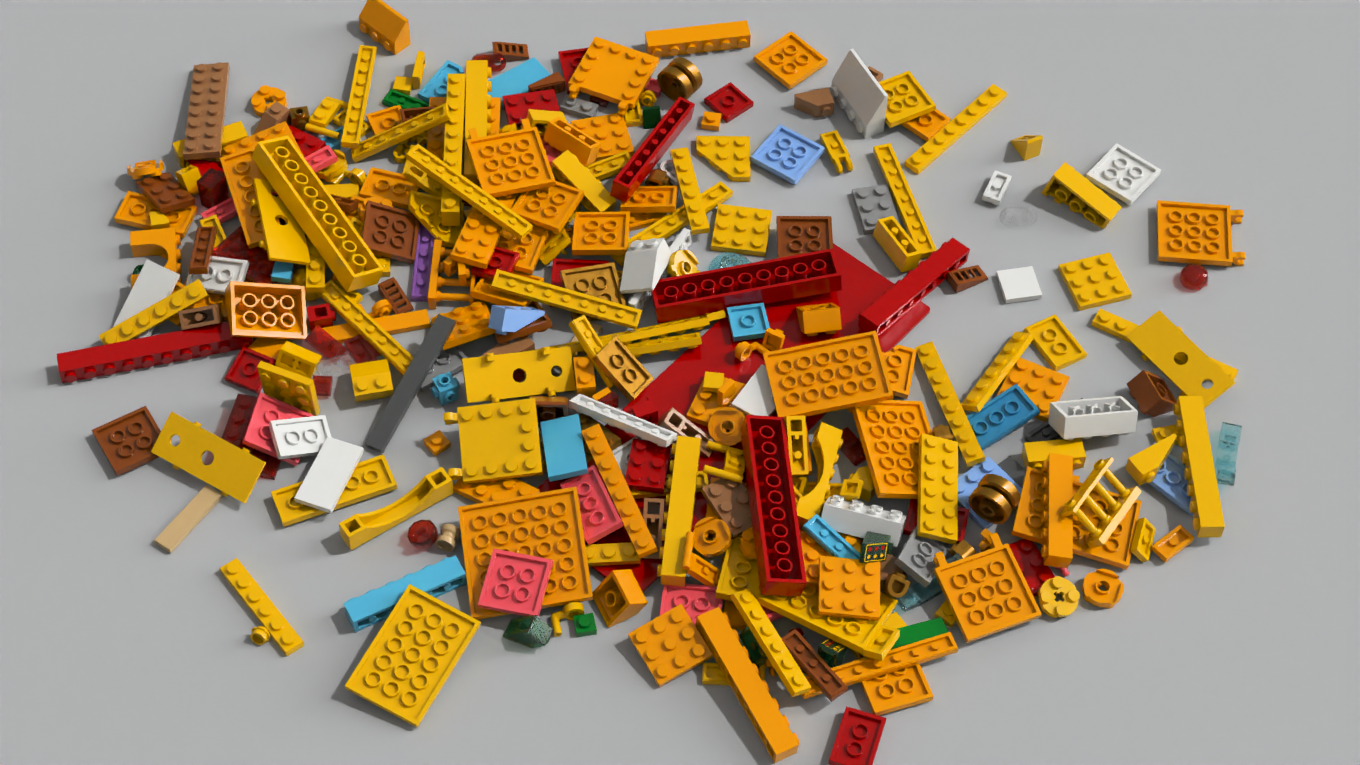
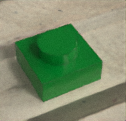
(584, 625)

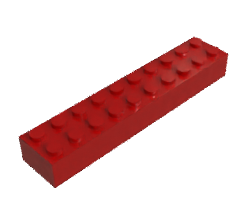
(746, 284)
(773, 506)

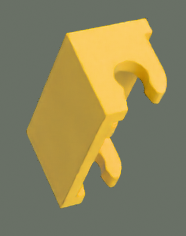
(298, 359)

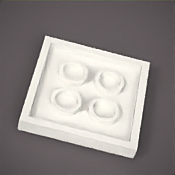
(1123, 174)

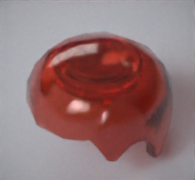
(1194, 277)
(422, 534)

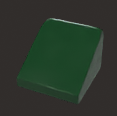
(651, 116)

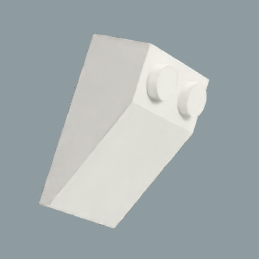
(644, 265)

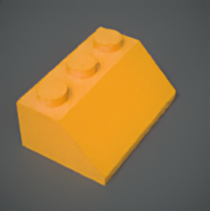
(385, 26)

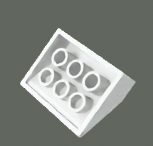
(860, 95)

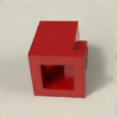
(320, 315)
(645, 410)

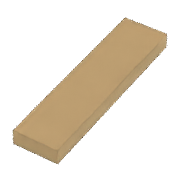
(188, 518)

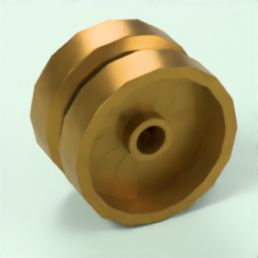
(679, 79)
(994, 499)

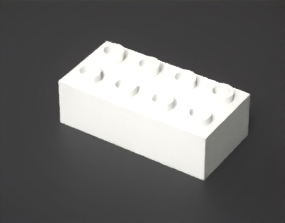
(1092, 417)
(857, 519)

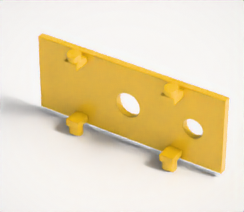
(282, 242)
(1161, 341)
(492, 375)
(232, 470)

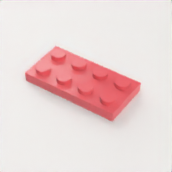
(596, 506)

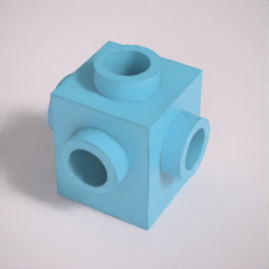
(445, 388)

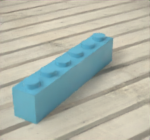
(380, 602)

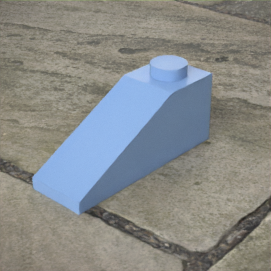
(512, 318)

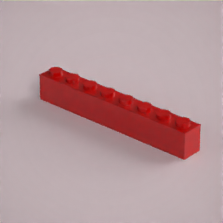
(652, 150)
(913, 287)

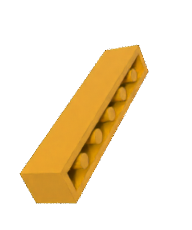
(697, 39)
(1057, 529)

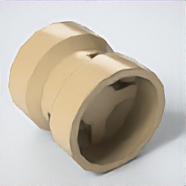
(448, 536)

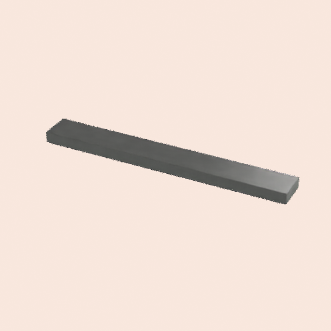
(410, 383)

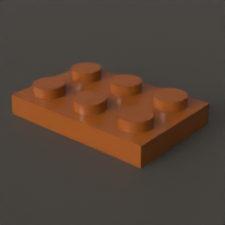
(165, 193)

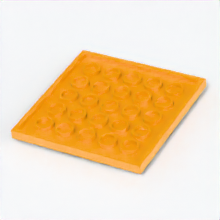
(531, 525)

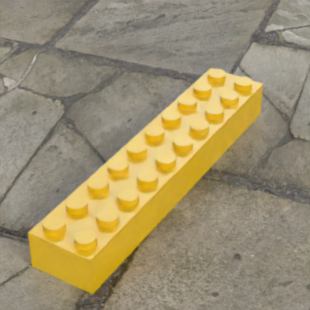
(317, 213)

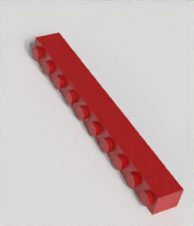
(148, 352)

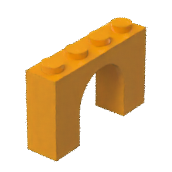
(157, 242)

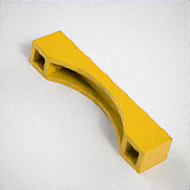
(824, 446)
(366, 526)

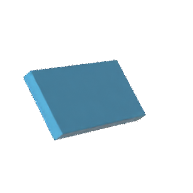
(1002, 416)

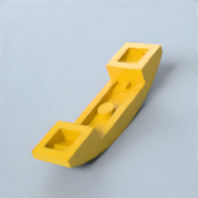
(849, 489)

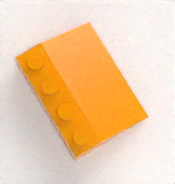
(266, 310)

